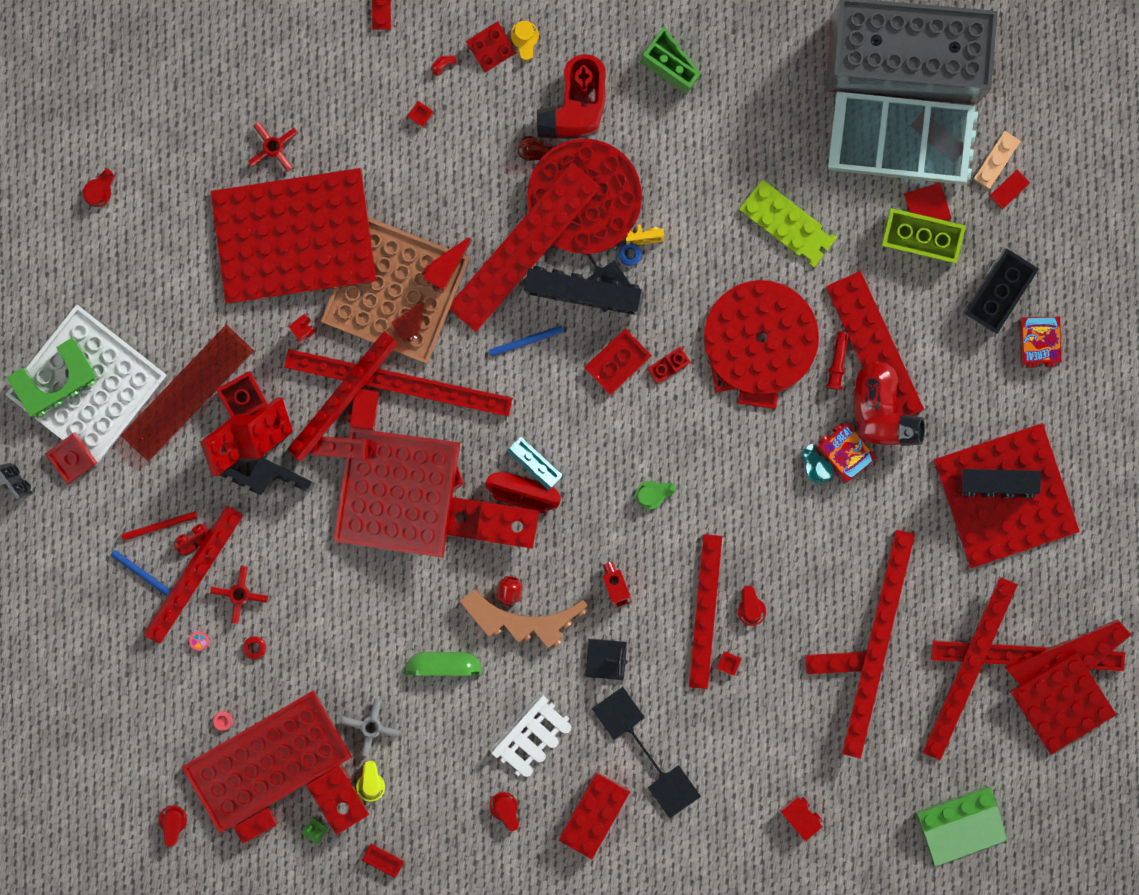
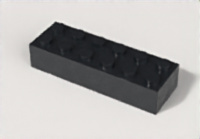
(583, 291)

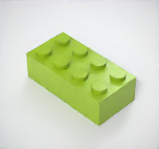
(923, 235)

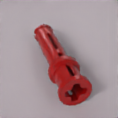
(836, 370)

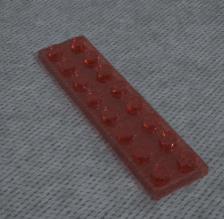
(187, 393)

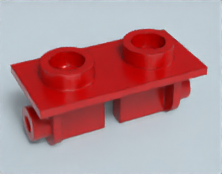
(185, 543)

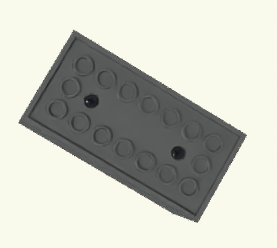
(911, 51)

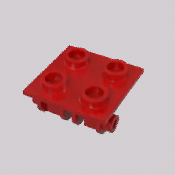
(491, 46)

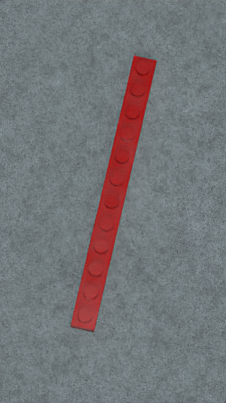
(402, 383)
(878, 644)

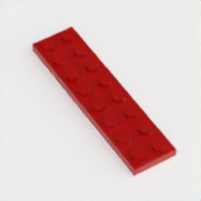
(870, 335)

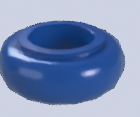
(636, 248)

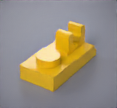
(653, 235)

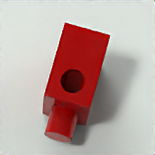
(618, 593)

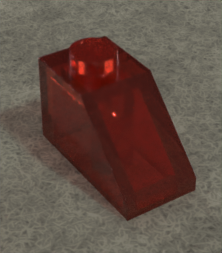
(410, 323)

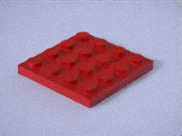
(1063, 702)

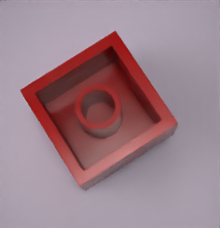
(242, 395)

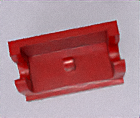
(300, 328)

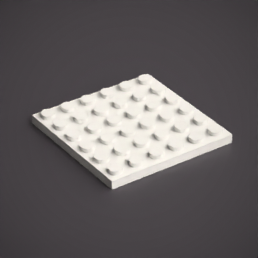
(113, 402)

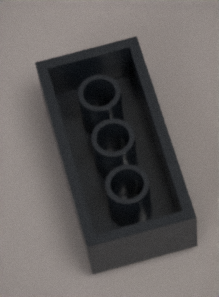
(1000, 291)
(1004, 482)

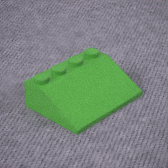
(961, 825)

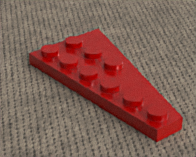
(1091, 648)

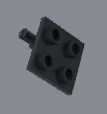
(11, 477)
(606, 659)

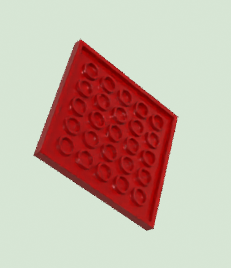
(398, 493)
(1005, 526)

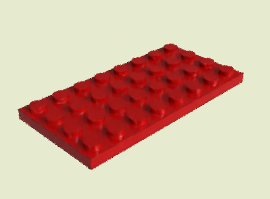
(266, 761)

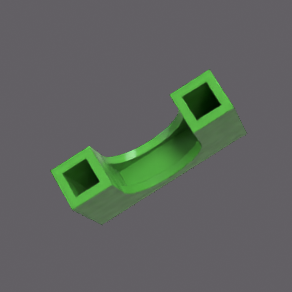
(80, 376)

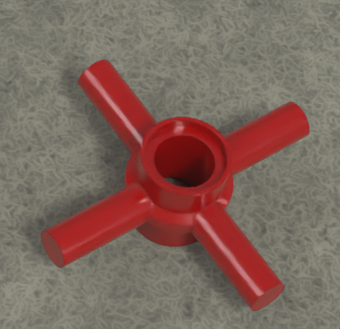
(267, 141)
(231, 594)

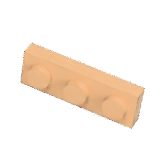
(996, 160)

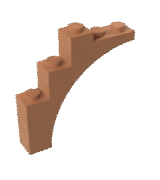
(546, 627)

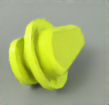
(370, 782)

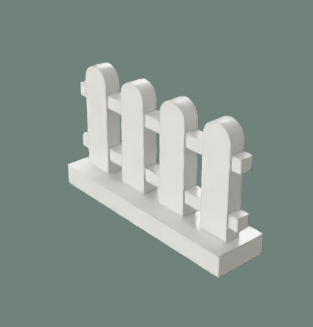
(533, 725)

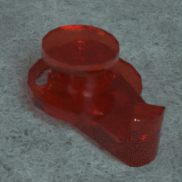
(532, 148)

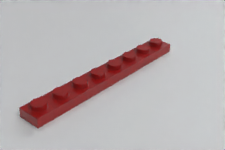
(342, 396)
(193, 574)
(705, 611)

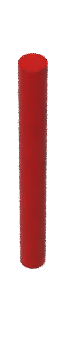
(158, 526)

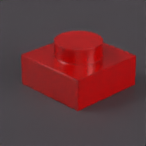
(420, 114)
(729, 663)

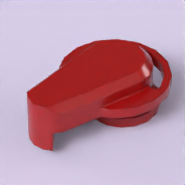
(99, 189)
(751, 607)
(505, 810)
(172, 823)

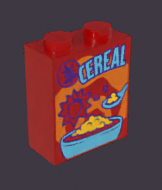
(1040, 341)
(845, 452)

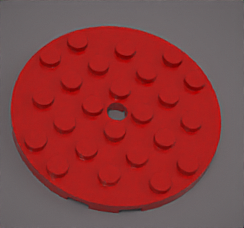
(610, 211)
(766, 309)

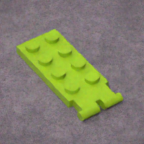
(787, 223)

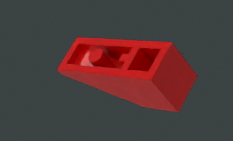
(443, 267)

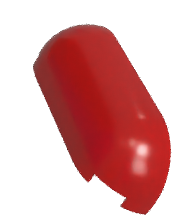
(522, 492)

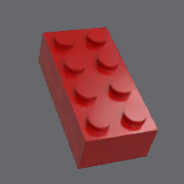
(594, 815)

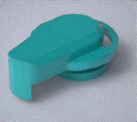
(816, 466)

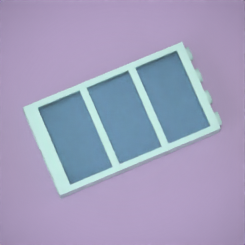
(902, 138)

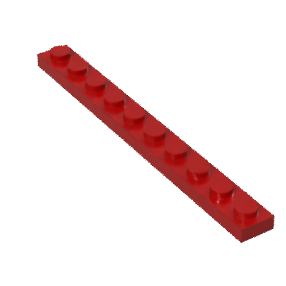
(1012, 654)
(969, 668)

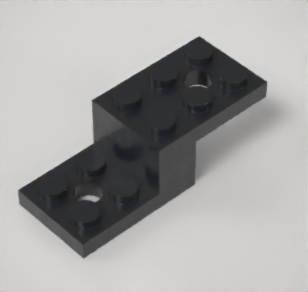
(264, 475)

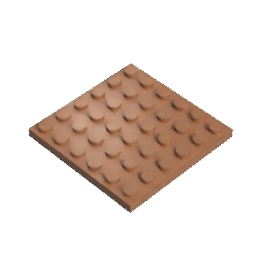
(371, 307)

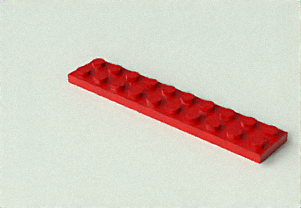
(524, 246)

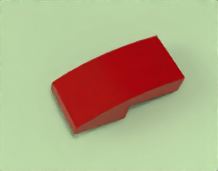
(668, 365)

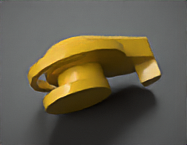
(525, 39)

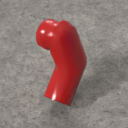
(440, 63)

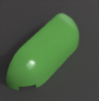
(443, 664)

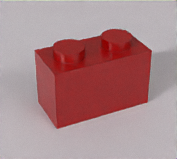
(364, 410)
(801, 818)
(255, 825)

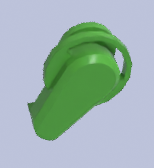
(654, 494)

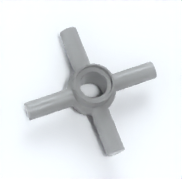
(362, 725)

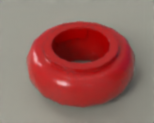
(248, 654)

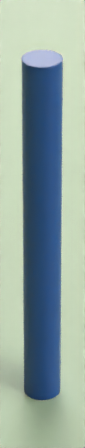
(525, 341)
(140, 572)

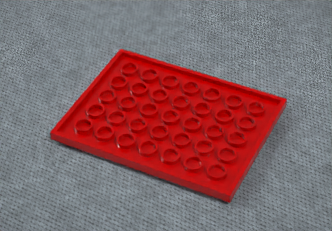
(293, 236)

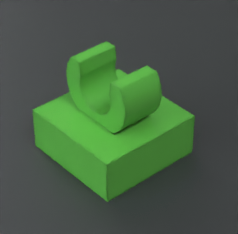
(314, 830)

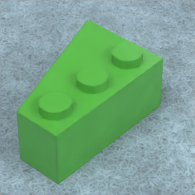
(670, 62)

